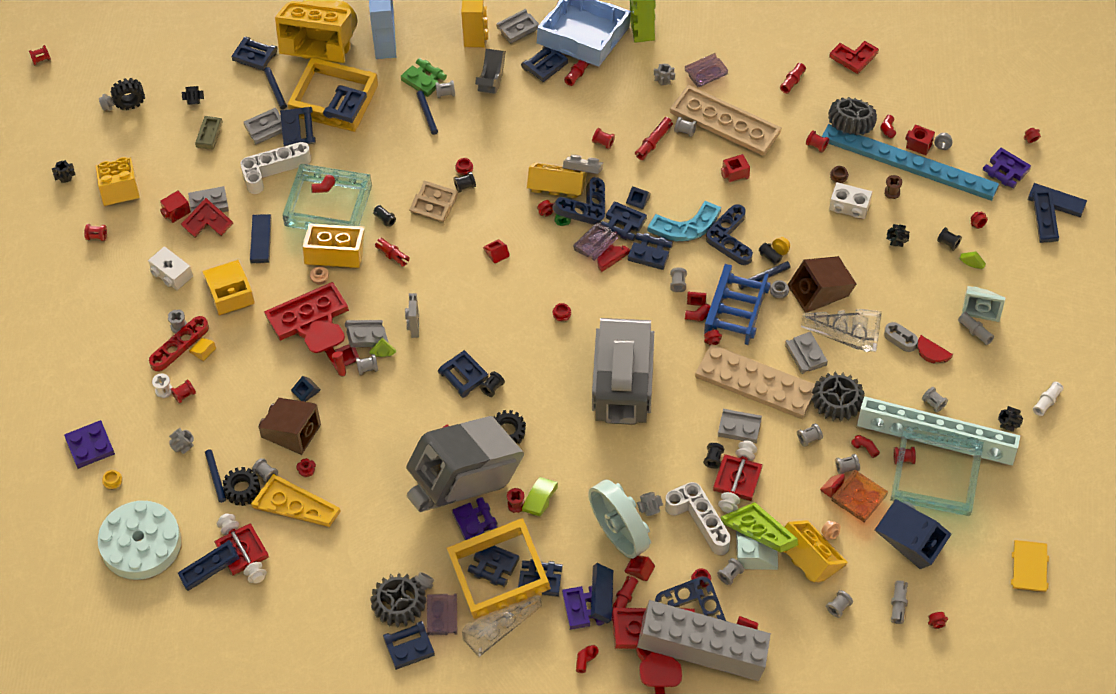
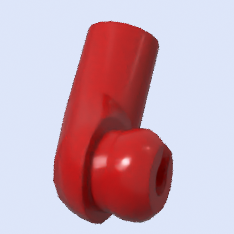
(887, 128)
(325, 186)
(698, 315)
(867, 443)
(585, 656)

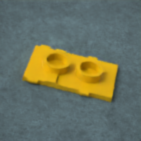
(1030, 566)

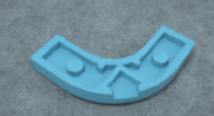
(688, 229)

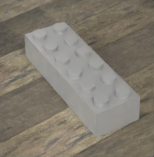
(704, 640)

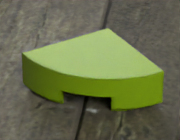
(973, 260)
(382, 349)

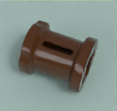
(892, 189)

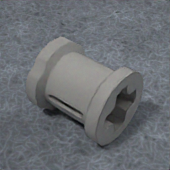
(445, 89)
(685, 126)
(678, 279)
(177, 320)
(367, 364)
(934, 399)
(809, 434)
(847, 464)
(264, 470)
(730, 571)
(839, 603)

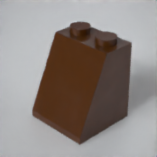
(821, 282)
(290, 424)

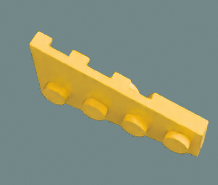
(289, 500)

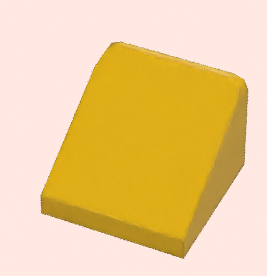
(203, 349)

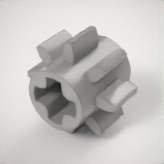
(664, 74)
(181, 440)
(650, 503)

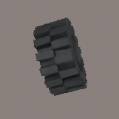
(131, 100)
(516, 421)
(241, 476)

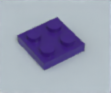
(89, 444)

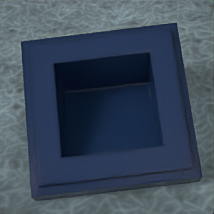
(638, 197)
(305, 389)

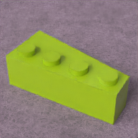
(643, 20)

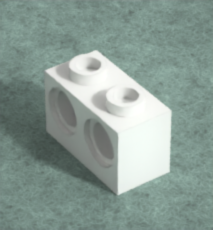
(850, 200)

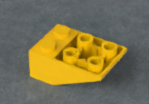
(117, 181)
(229, 287)

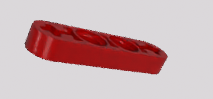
(181, 345)

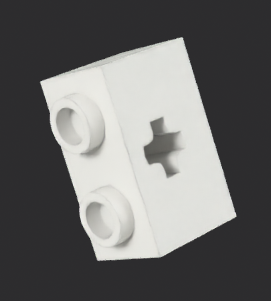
(170, 268)

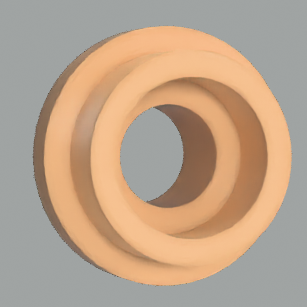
(319, 279)
(831, 530)

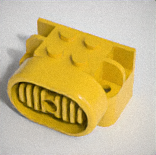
(316, 29)

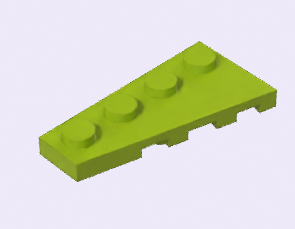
(760, 526)

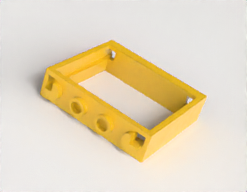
(336, 70)
(488, 540)

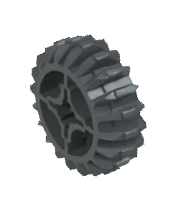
(852, 116)
(843, 388)
(391, 592)

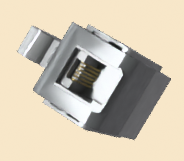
(623, 371)
(461, 463)

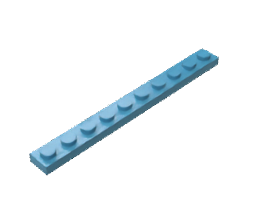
(912, 163)

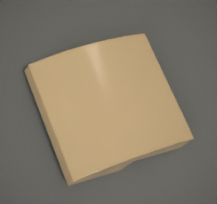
(434, 201)

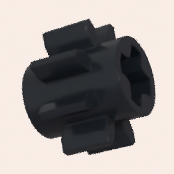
(192, 95)
(63, 171)
(898, 235)
(1010, 418)

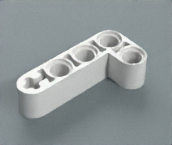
(271, 163)
(702, 519)

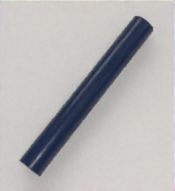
(275, 88)
(429, 118)
(773, 271)
(215, 476)

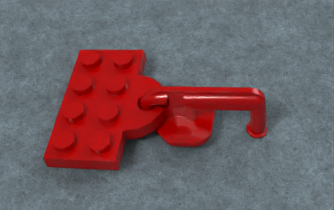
(312, 319)
(655, 669)

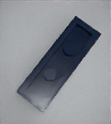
(1062, 201)
(1045, 216)
(260, 238)
(208, 565)
(602, 593)

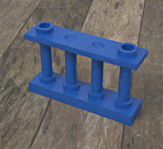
(723, 292)

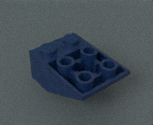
(913, 533)

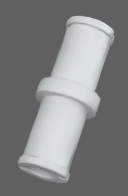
(1047, 398)

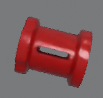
(39, 51)
(603, 138)
(817, 141)
(89, 232)
(183, 391)
(910, 455)
(515, 500)

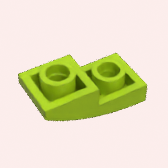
(539, 495)

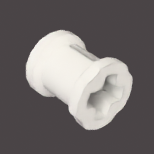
(160, 386)

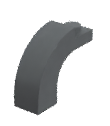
(492, 71)

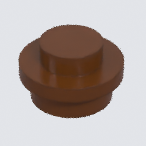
(839, 174)

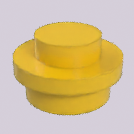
(781, 245)
(112, 479)

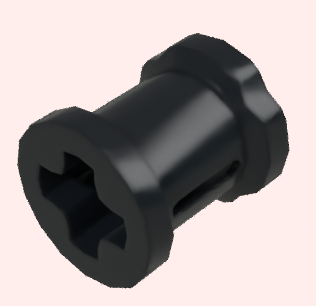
(464, 182)
(949, 238)
(491, 384)
(713, 455)

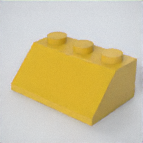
(474, 23)
(555, 180)
(333, 245)
(813, 552)

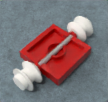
(737, 477)
(247, 546)

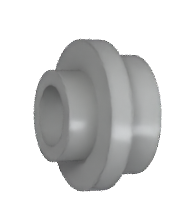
(106, 102)
(943, 137)
(779, 285)
(425, 580)

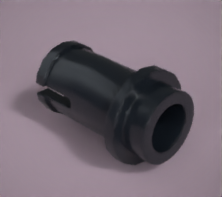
(387, 218)
(766, 250)

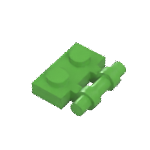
(419, 80)

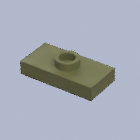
(208, 132)

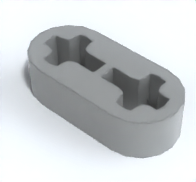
(900, 337)

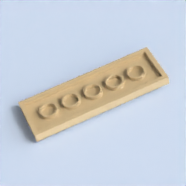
(725, 120)
(756, 381)

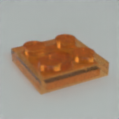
(859, 496)

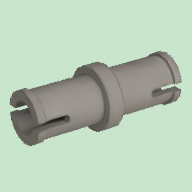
(976, 328)
(899, 602)

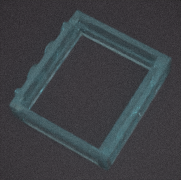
(343, 179)
(950, 440)

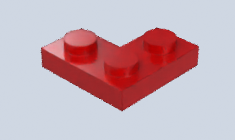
(854, 60)
(206, 214)

